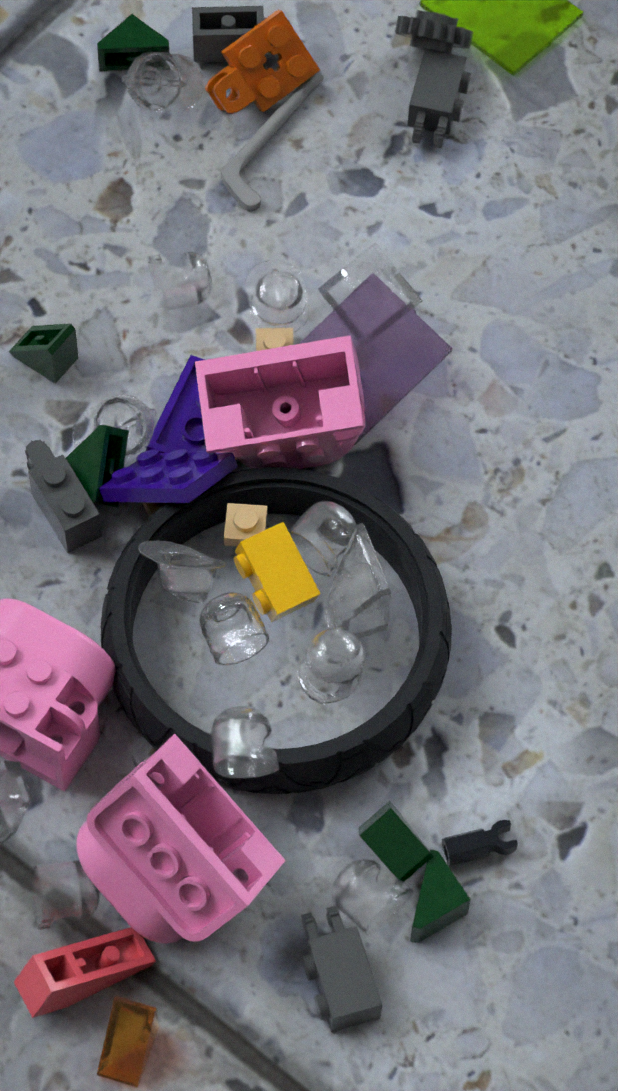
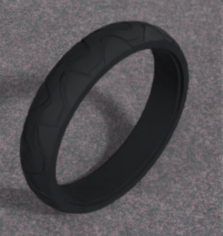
(284, 492)

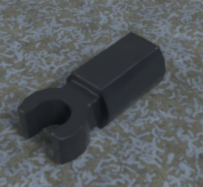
(477, 844)

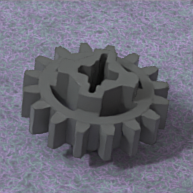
(433, 32)

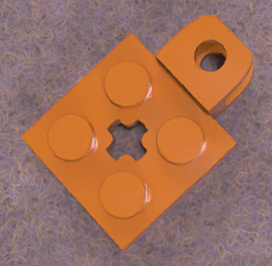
(247, 75)

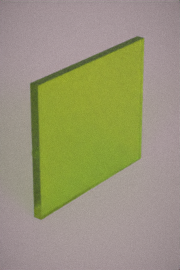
(510, 29)

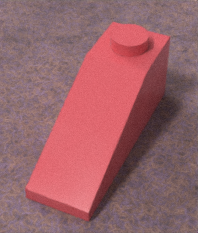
(80, 970)

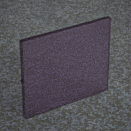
(390, 343)

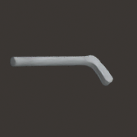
(230, 174)

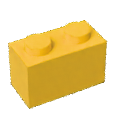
(275, 572)

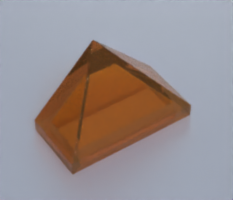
(128, 1041)

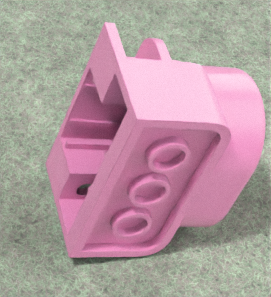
(283, 404)
(49, 692)
(174, 849)

